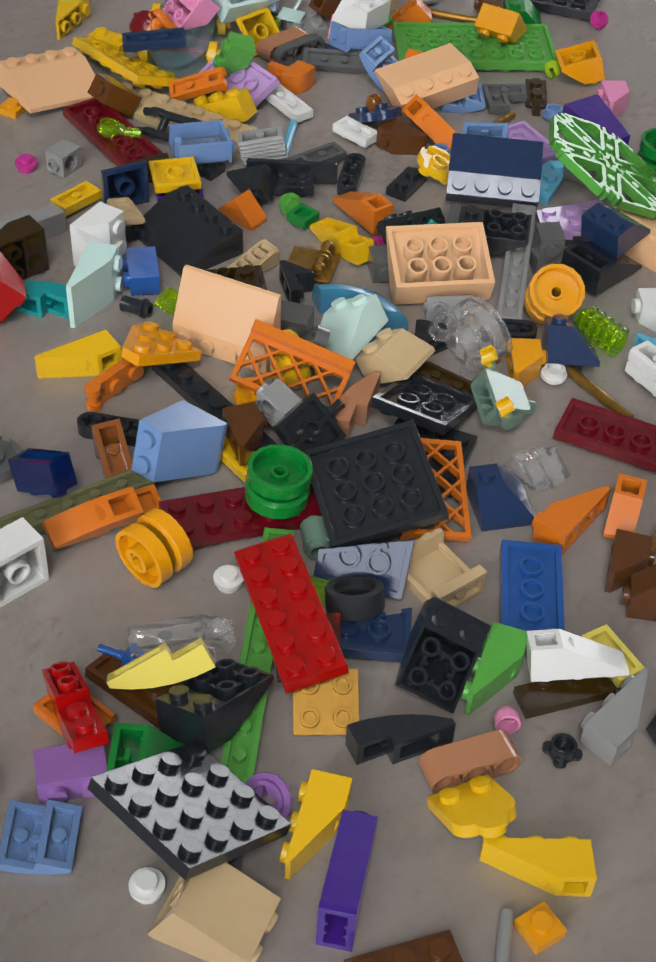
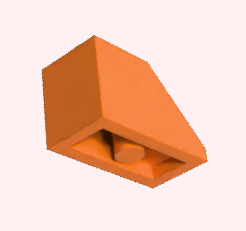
(412, 12)

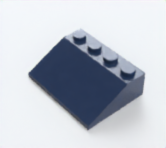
(494, 170)

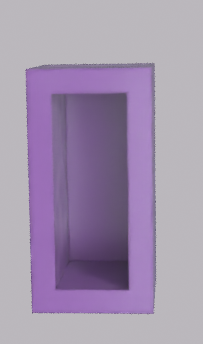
(66, 774)

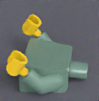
(499, 397)

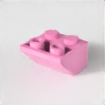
(191, 12)

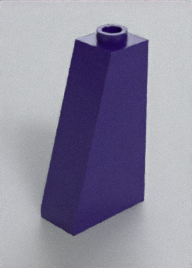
(596, 111)
(346, 881)

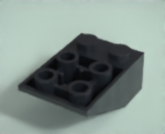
(502, 229)
(597, 267)
(441, 653)
(212, 704)

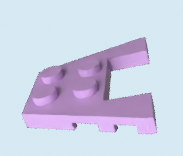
(567, 215)

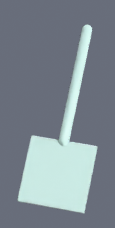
(292, 14)

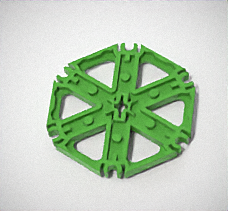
(603, 157)

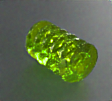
(602, 330)

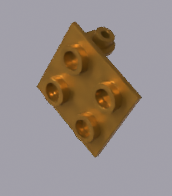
(321, 261)
(326, 706)

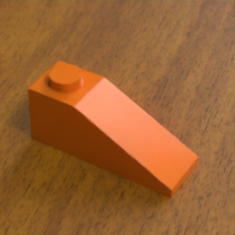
(569, 518)

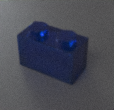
(43, 472)

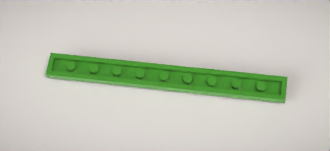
(242, 750)

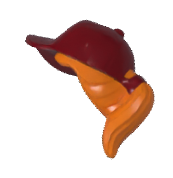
(150, 20)

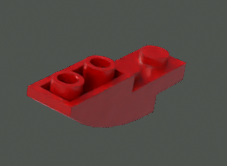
(73, 707)

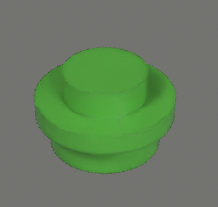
(288, 202)

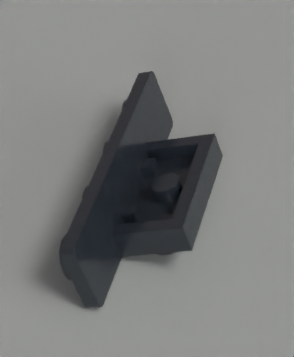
(298, 176)
(410, 218)

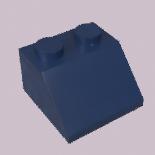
(611, 229)

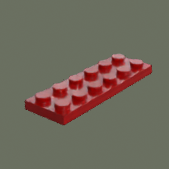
(290, 613)

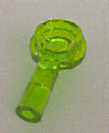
(109, 127)

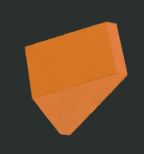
(244, 211)

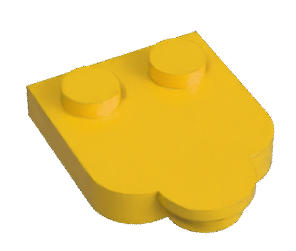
(474, 808)

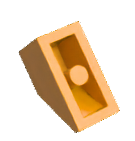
(525, 360)

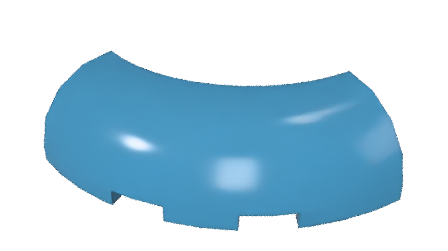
(325, 294)

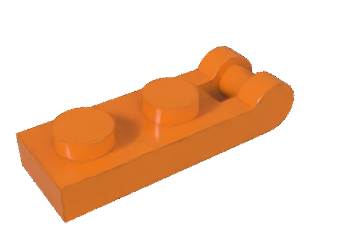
(199, 84)
(111, 383)

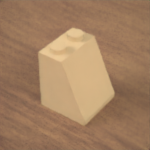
(217, 916)

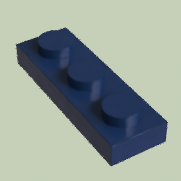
(154, 40)

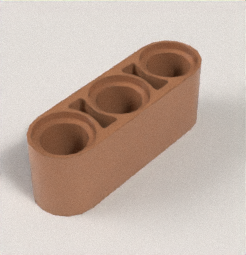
(267, 45)
(471, 757)

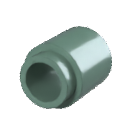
(314, 536)

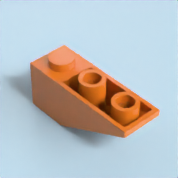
(428, 121)
(365, 208)

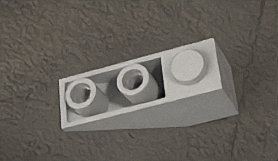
(613, 727)

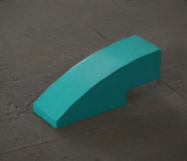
(44, 298)

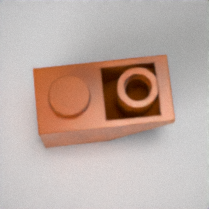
(625, 505)

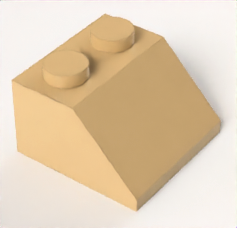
(394, 354)

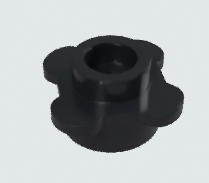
(565, 743)

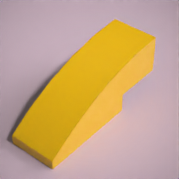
(345, 237)

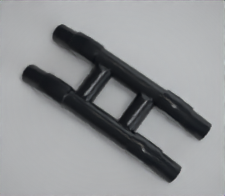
(166, 117)

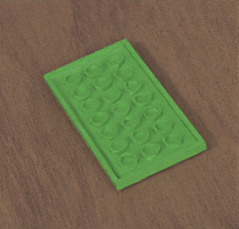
(486, 54)

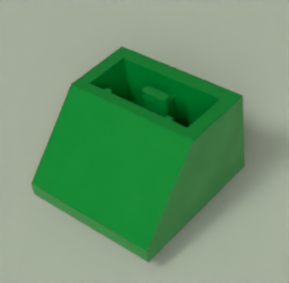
(137, 742)

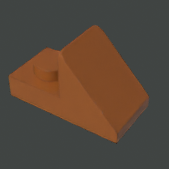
(111, 447)

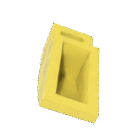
(163, 667)

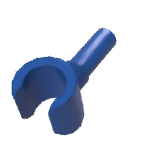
(125, 657)

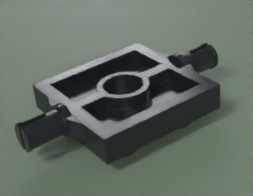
(310, 424)

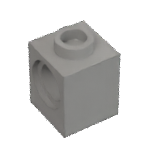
(63, 158)
(275, 400)

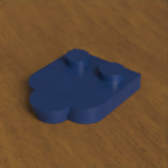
(381, 112)

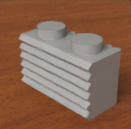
(262, 144)

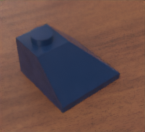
(126, 181)
(567, 343)
(497, 498)

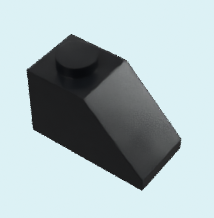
(256, 178)

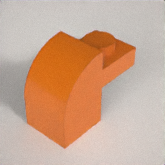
(296, 78)

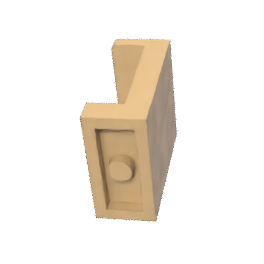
(441, 574)

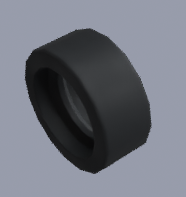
(355, 597)

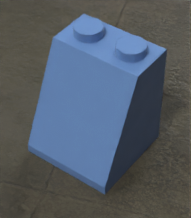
(178, 443)

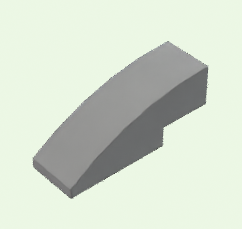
(50, 218)

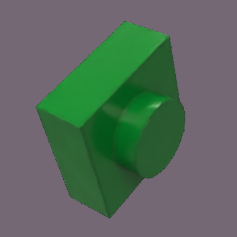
(303, 216)

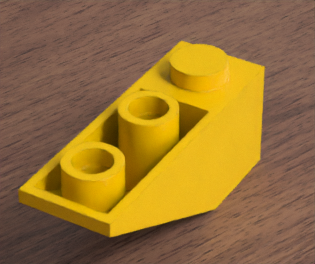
(70, 14)
(233, 104)
(79, 358)
(318, 819)
(549, 864)

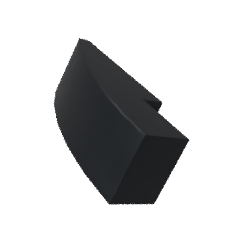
(397, 736)

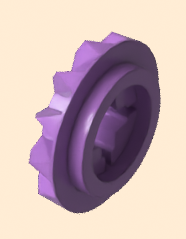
(271, 784)

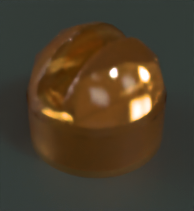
(372, 100)

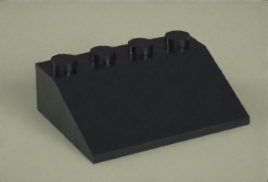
(189, 231)

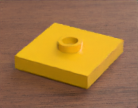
(174, 173)

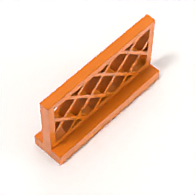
(295, 349)
(433, 447)

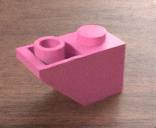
(615, 95)

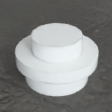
(554, 373)
(228, 579)
(146, 885)

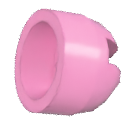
(507, 719)

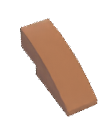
(358, 403)

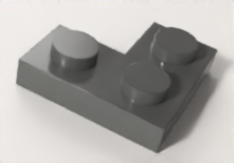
(499, 95)

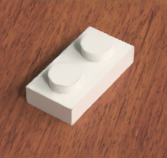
(355, 131)

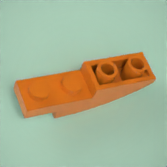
(100, 515)

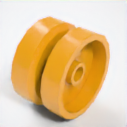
(557, 281)
(154, 547)

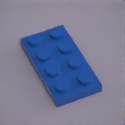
(531, 585)

